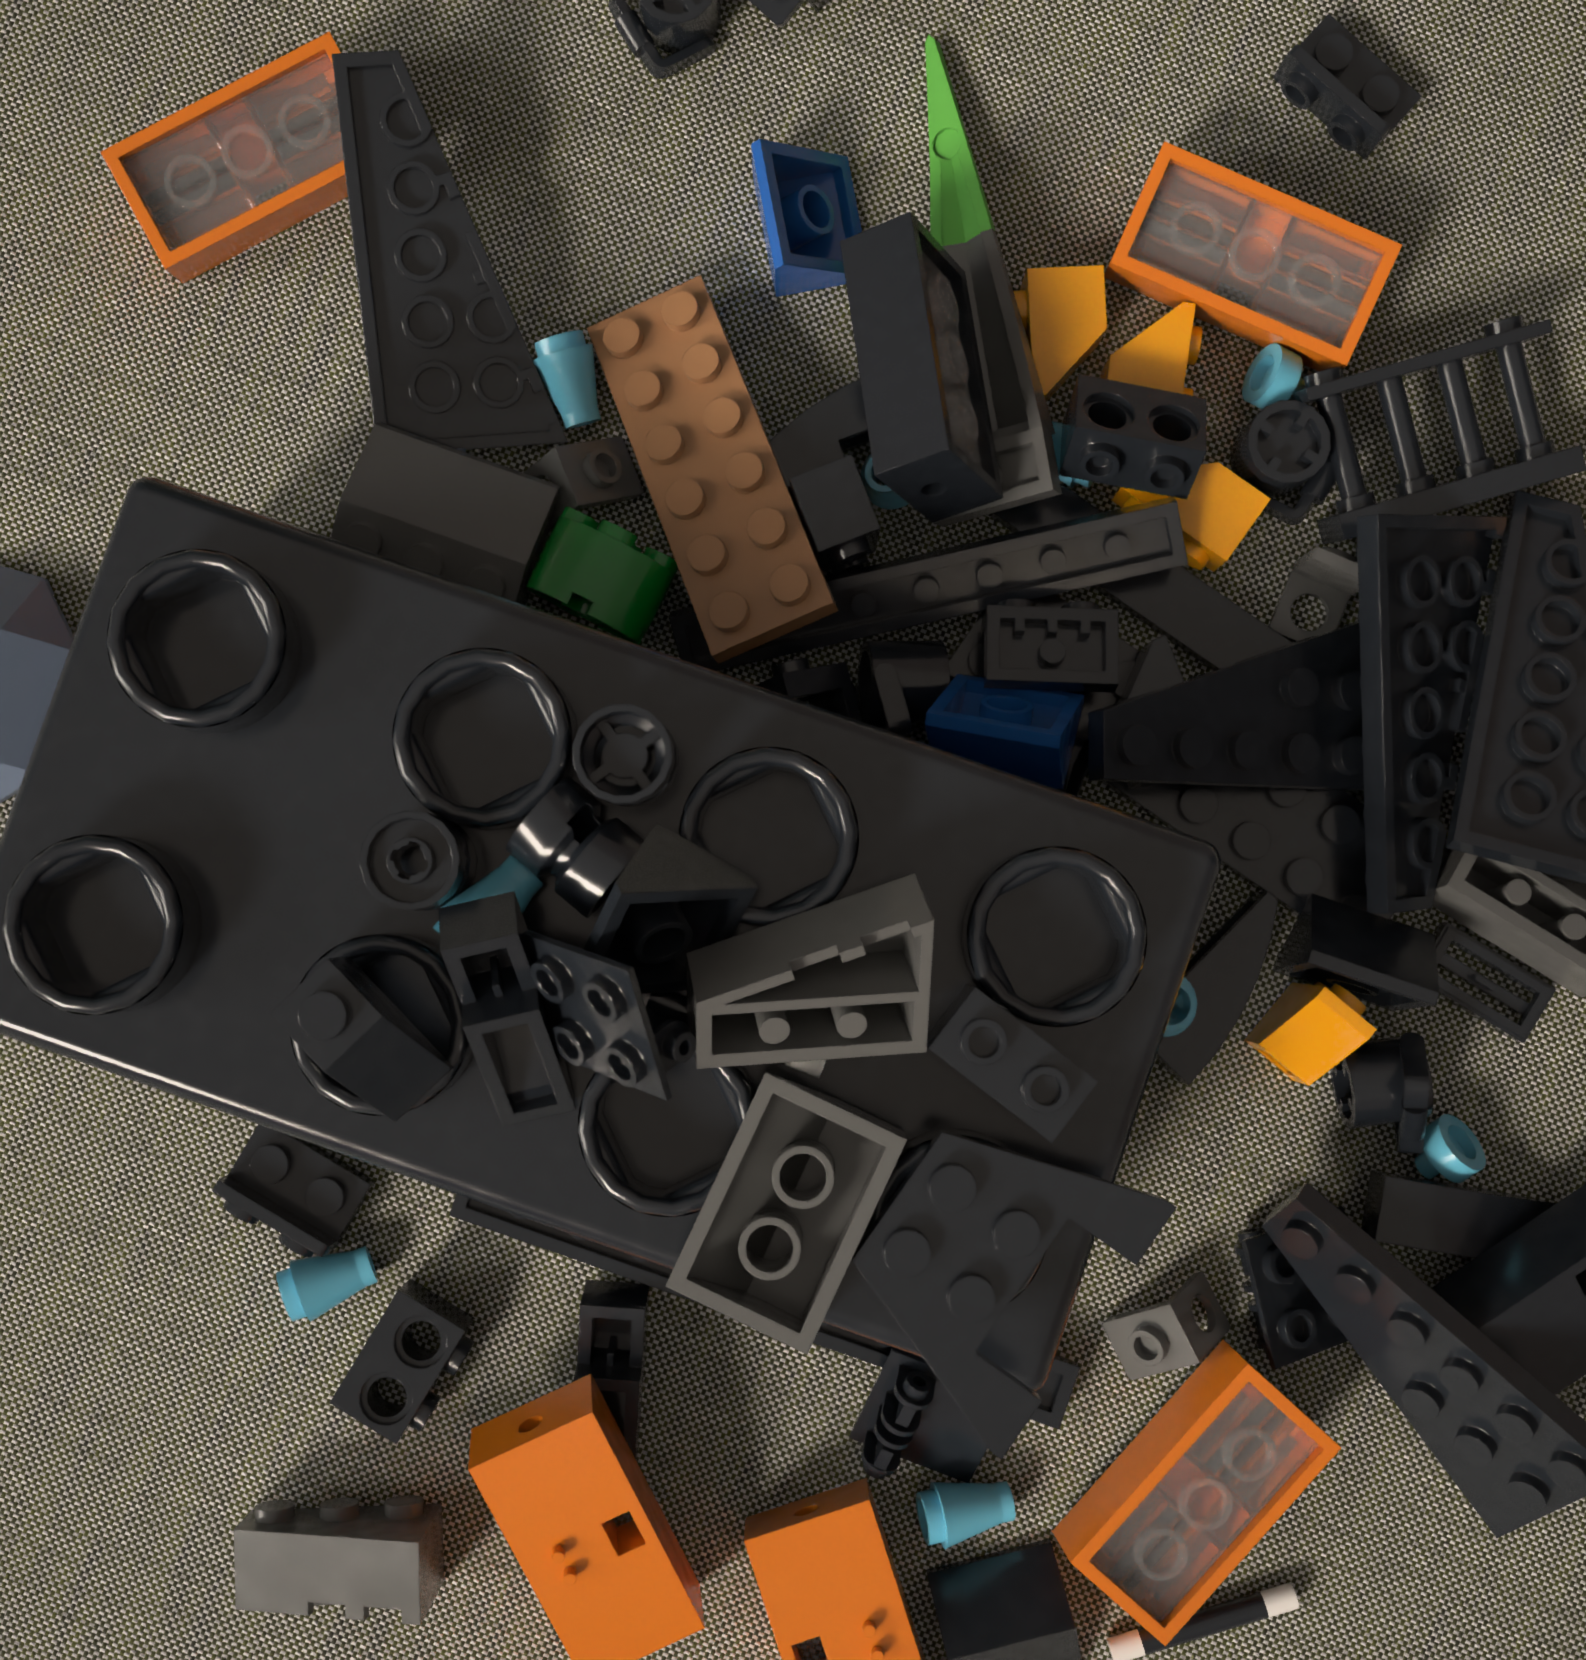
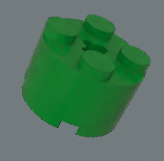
(602, 575)

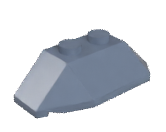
(32, 655)

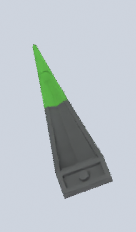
(966, 231)

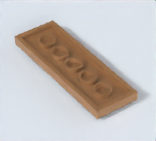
(711, 471)

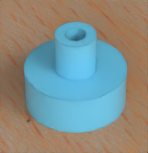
(1273, 376)
(1450, 1150)

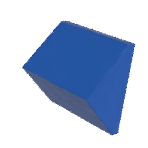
(804, 214)
(1007, 728)

